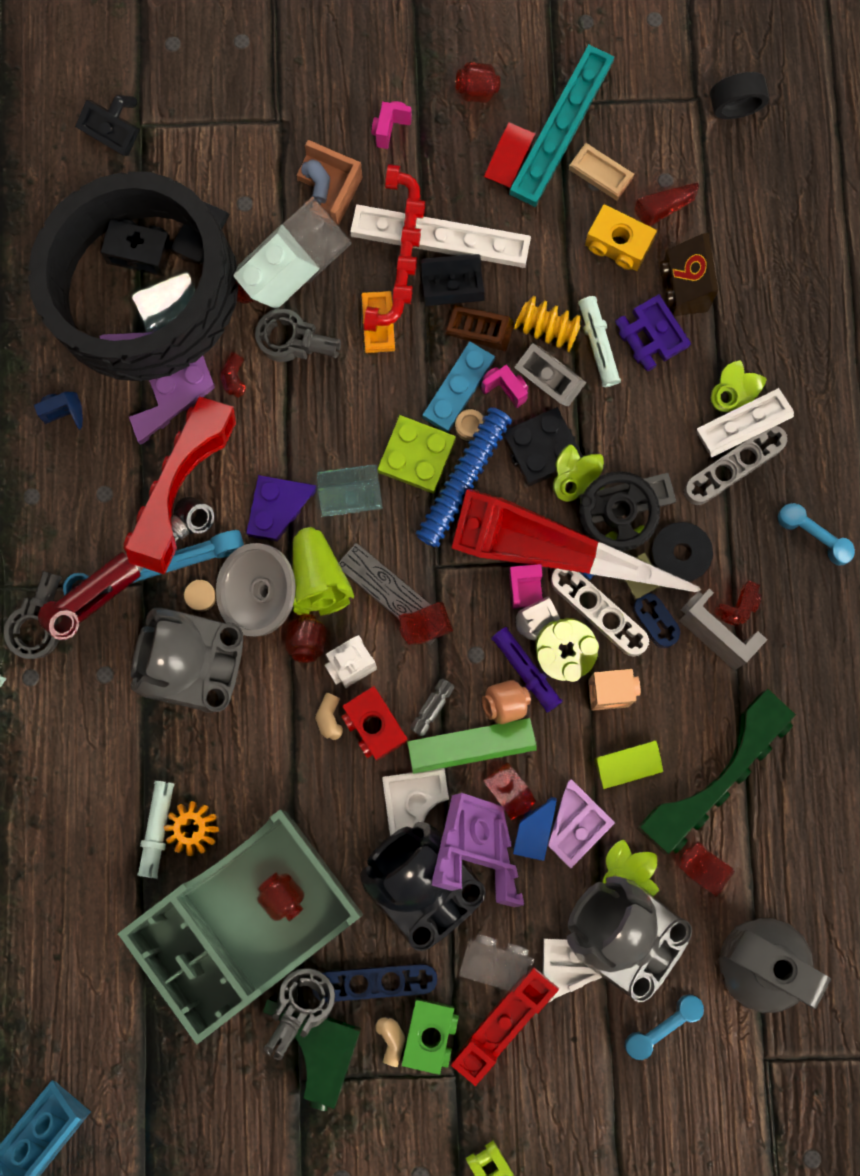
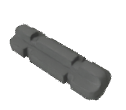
(432, 707)

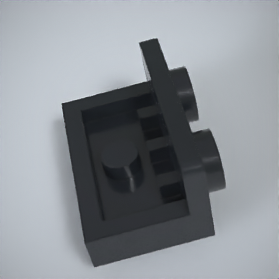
(452, 279)

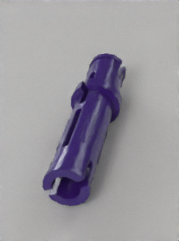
(533, 678)

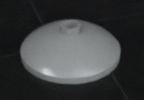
(244, 584)

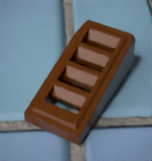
(504, 322)

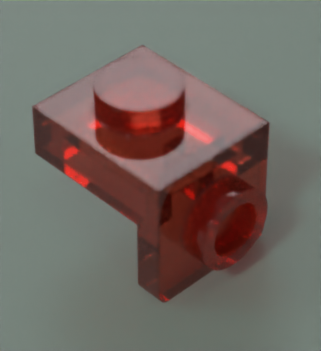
(747, 602)
(425, 624)
(510, 791)
(706, 869)

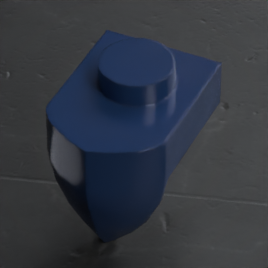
(57, 406)

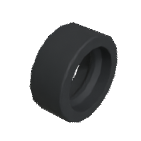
(739, 95)

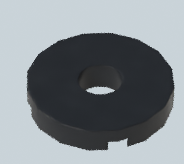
(689, 536)

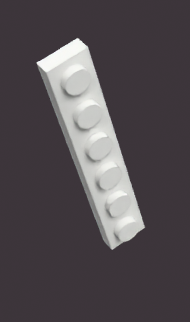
(443, 236)

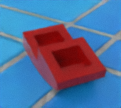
(510, 155)

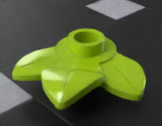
(740, 387)
(575, 470)
(634, 867)

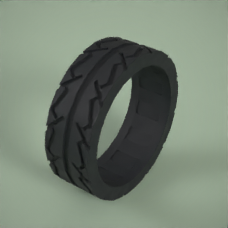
(81, 221)

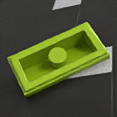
(629, 764)

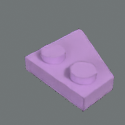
(577, 825)

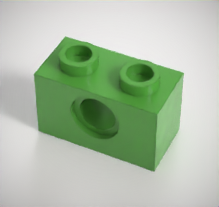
(421, 1055)

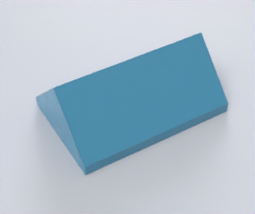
(41, 1132)

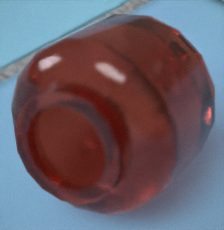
(477, 82)
(305, 638)
(280, 897)

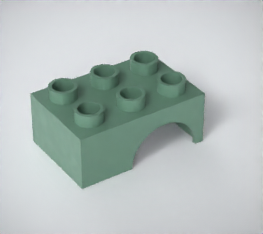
(215, 945)

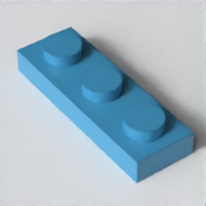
(458, 387)

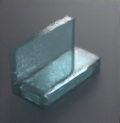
(349, 490)

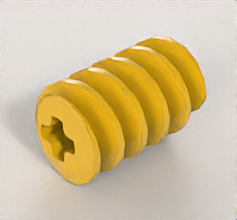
(549, 323)

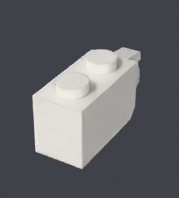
(350, 662)

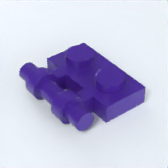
(660, 327)

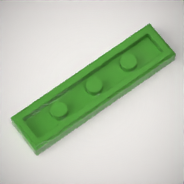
(471, 745)

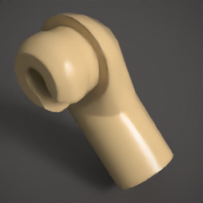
(325, 718)
(394, 1039)

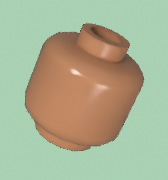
(506, 702)

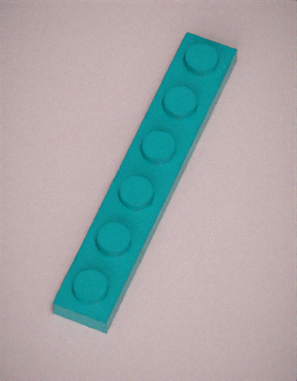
(561, 125)

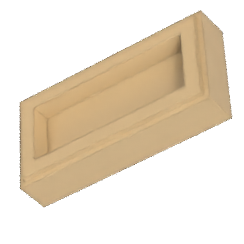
(601, 171)

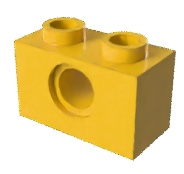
(613, 224)

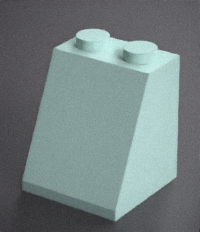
(275, 269)

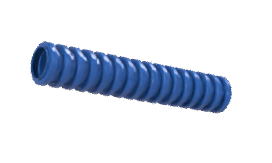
(462, 479)

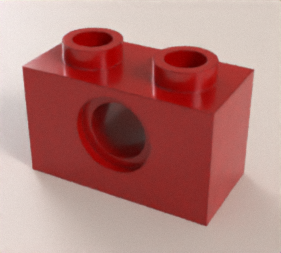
(370, 705)

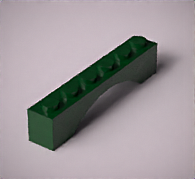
(759, 726)

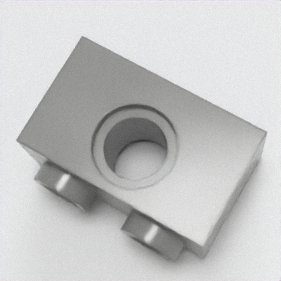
(550, 375)

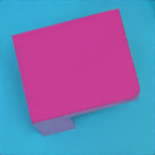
(525, 585)

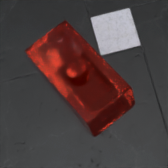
(662, 204)

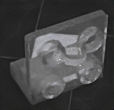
(494, 964)

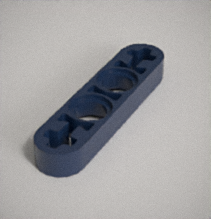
(375, 987)

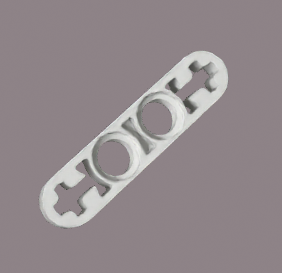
(596, 614)

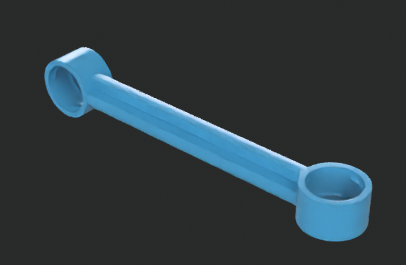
(218, 547)

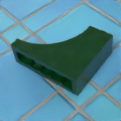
(327, 1057)

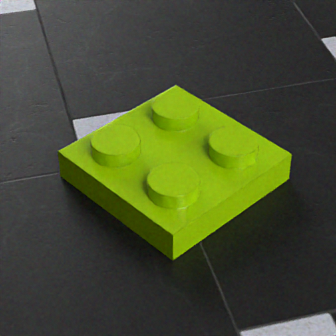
(416, 454)

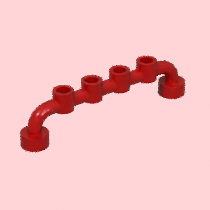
(406, 264)

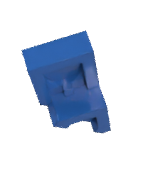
(535, 831)

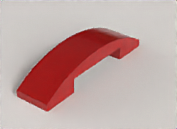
(503, 1024)

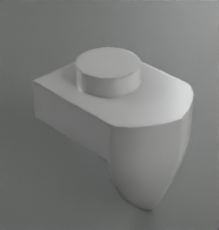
(534, 617)

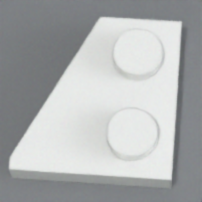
(564, 968)

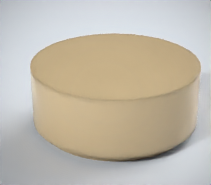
(467, 424)
(200, 595)

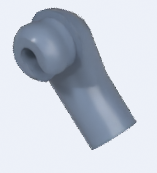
(314, 170)

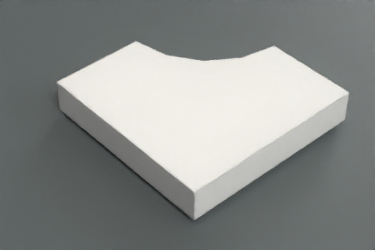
(413, 796)

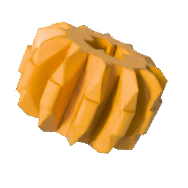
(185, 820)

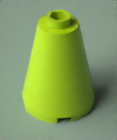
(317, 575)

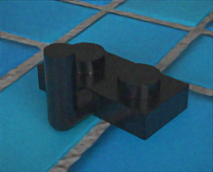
(108, 126)

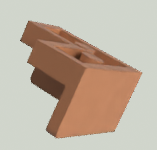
(344, 178)

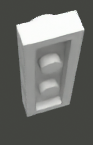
(745, 422)

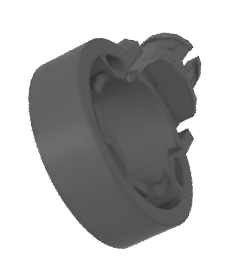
(302, 341)
(29, 609)
(289, 1025)

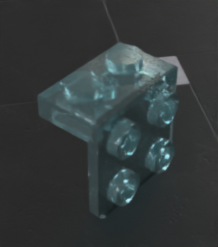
(164, 301)

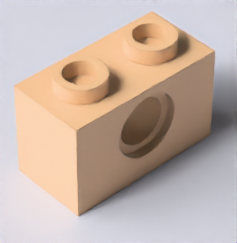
(613, 689)

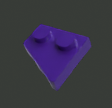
(276, 506)

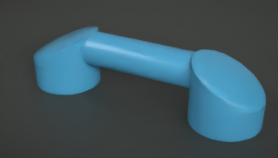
(840, 550)
(641, 1046)

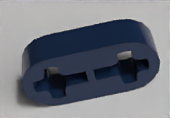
(662, 616)

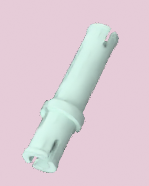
(595, 329)
(155, 831)

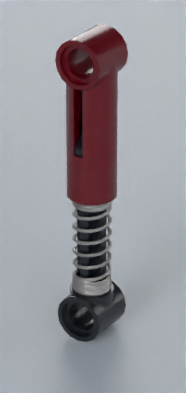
(115, 576)

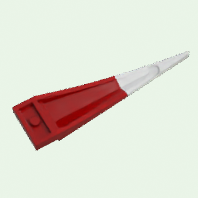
(510, 533)

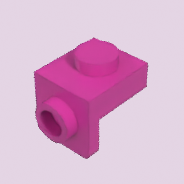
(390, 113)
(512, 385)

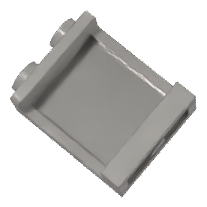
(716, 635)

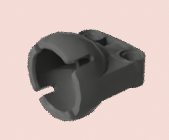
(184, 659)
(627, 936)
(749, 961)

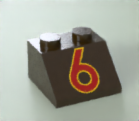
(690, 276)

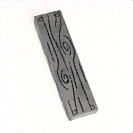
(381, 583)

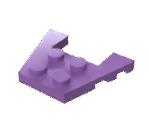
(172, 393)
(479, 835)

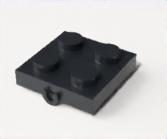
(538, 445)

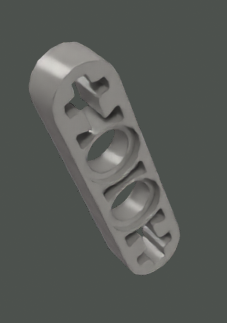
(736, 466)

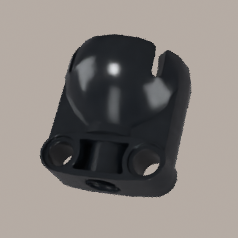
(405, 887)

